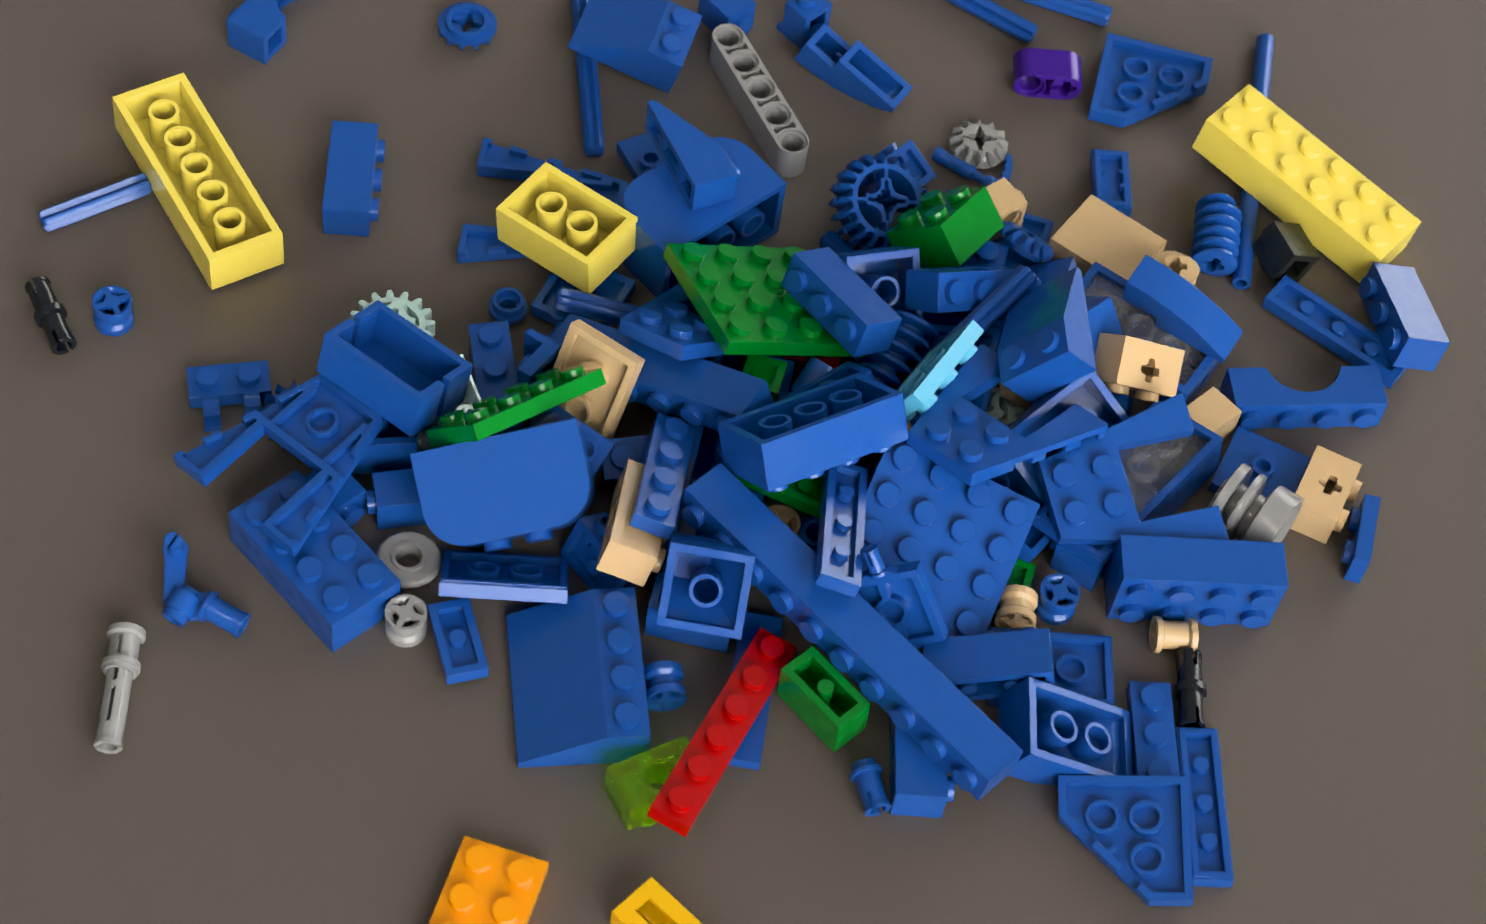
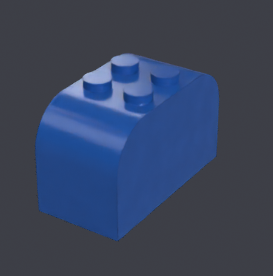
(668, 218)
(506, 486)

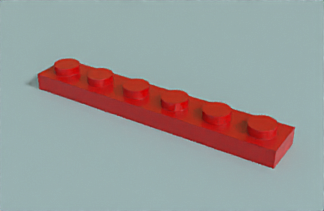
(721, 733)

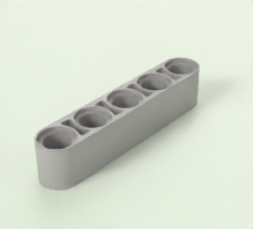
(758, 100)

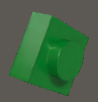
(767, 369)

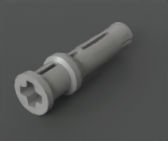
(120, 669)

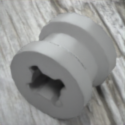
(404, 609)

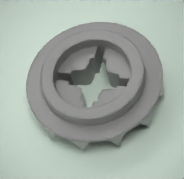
(966, 148)

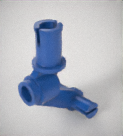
(185, 604)

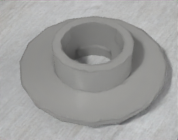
(414, 545)

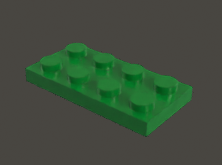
(517, 405)

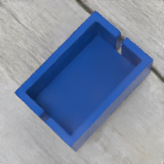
(394, 368)

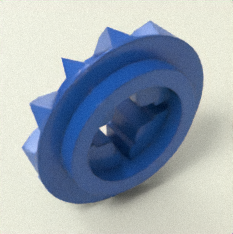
(457, 16)
(1026, 242)

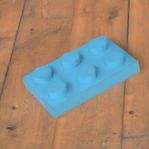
(937, 369)

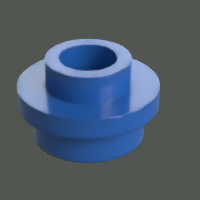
(508, 298)

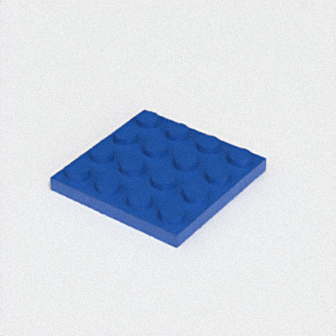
(956, 530)

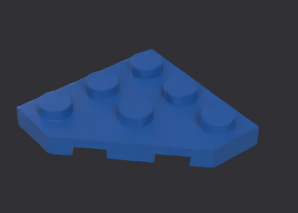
(1143, 80)
(1135, 830)

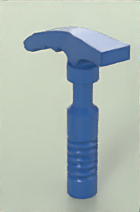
(967, 170)

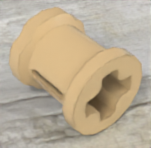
(1173, 634)

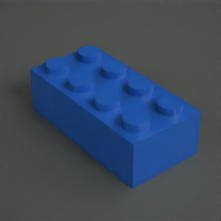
(813, 432)
(333, 578)
(1195, 579)

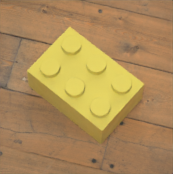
(566, 228)

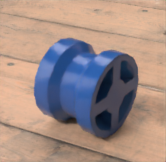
(115, 300)
(1052, 590)
(664, 686)

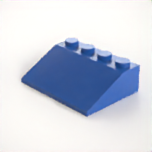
(578, 680)

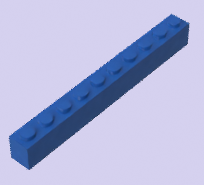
(854, 636)

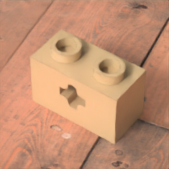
(1138, 366)
(1325, 489)

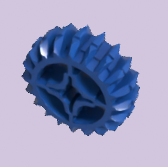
(889, 187)

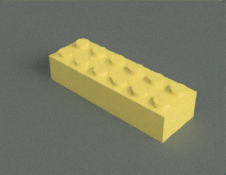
(198, 181)
(1305, 183)

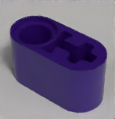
(1047, 73)

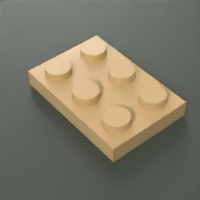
(605, 405)

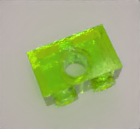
(630, 781)

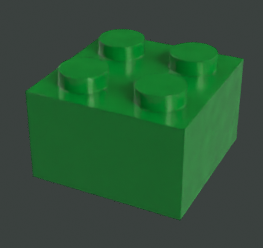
(947, 226)

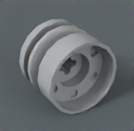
(1250, 513)

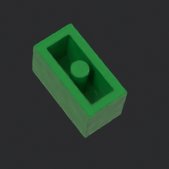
(823, 698)

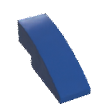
(853, 70)
(1181, 309)

